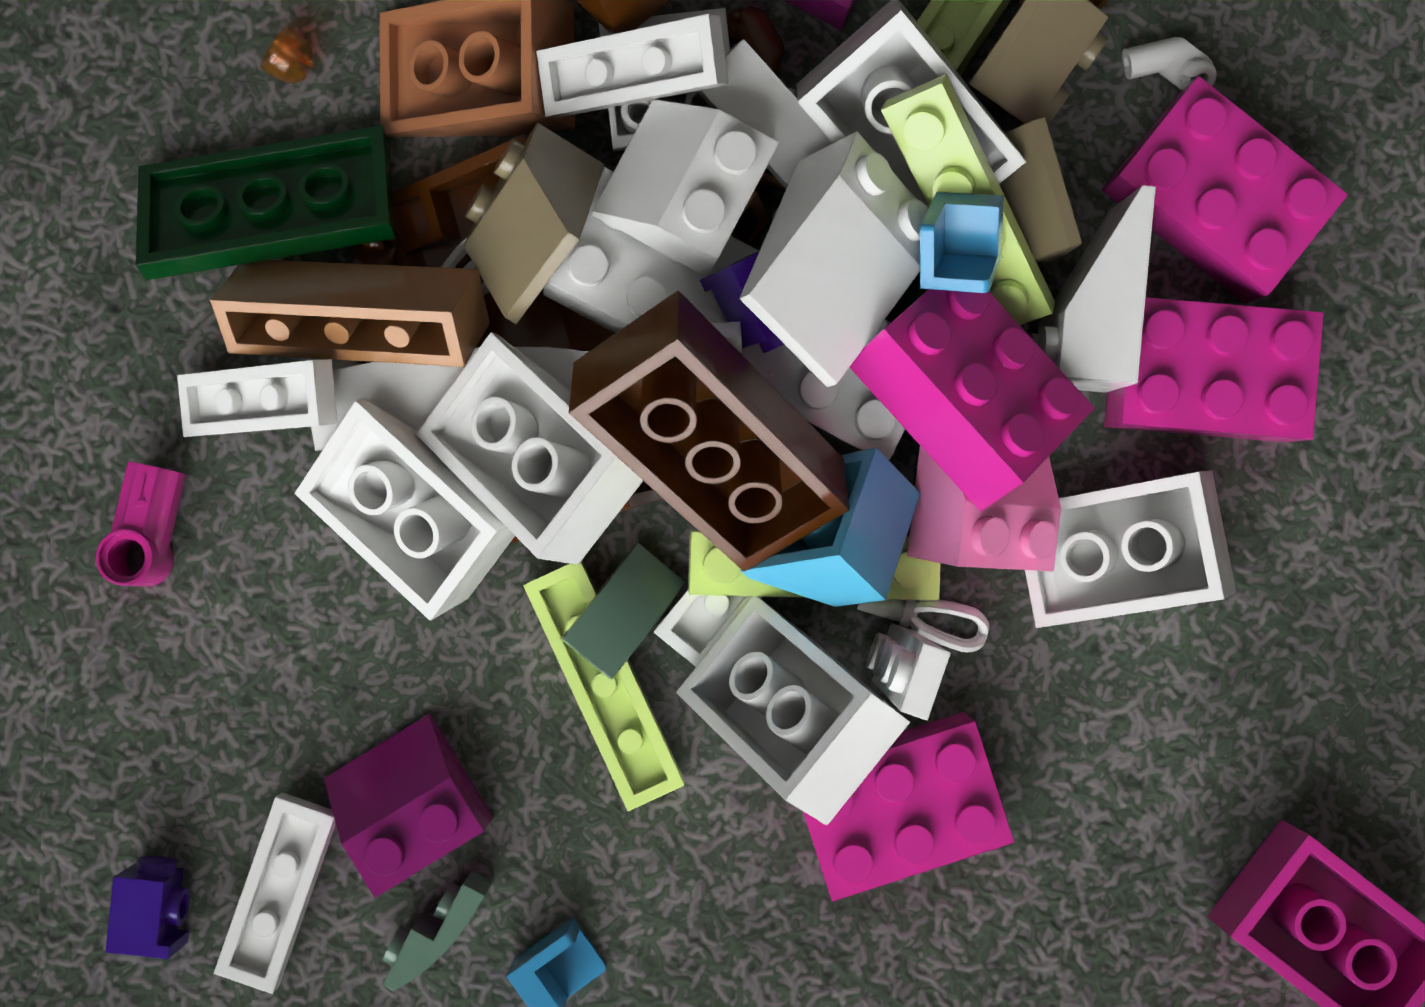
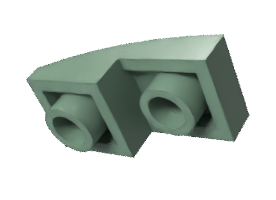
(623, 611)
(420, 947)

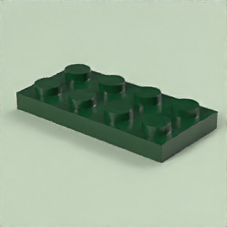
(264, 203)

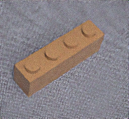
(352, 312)

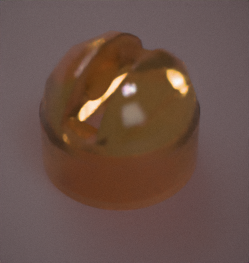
(285, 54)

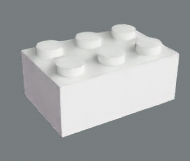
(791, 710)

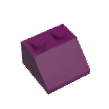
(404, 805)

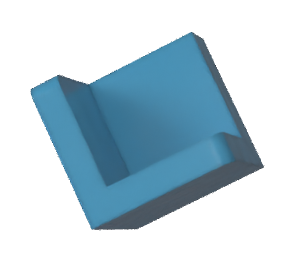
(961, 242)
(556, 967)

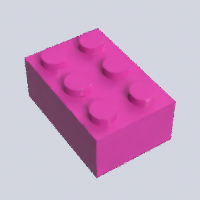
(1227, 191)
(1223, 372)
(972, 390)
(914, 811)
(1324, 925)

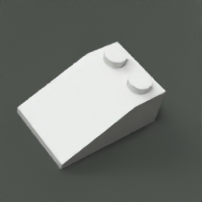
(879, 63)
(836, 256)
(1102, 304)
(525, 456)
(403, 510)
(1135, 552)

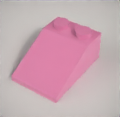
(1008, 534)

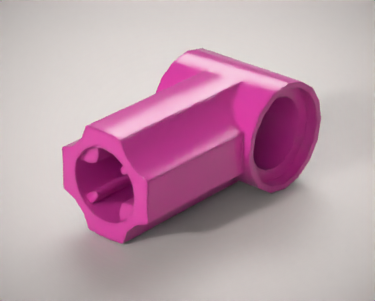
(146, 517)

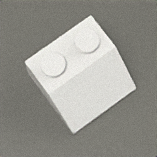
(685, 181)

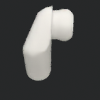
(1172, 59)

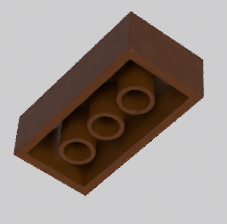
(708, 433)

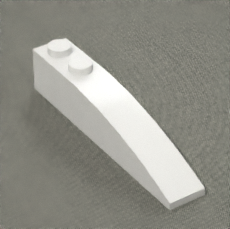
(416, 389)

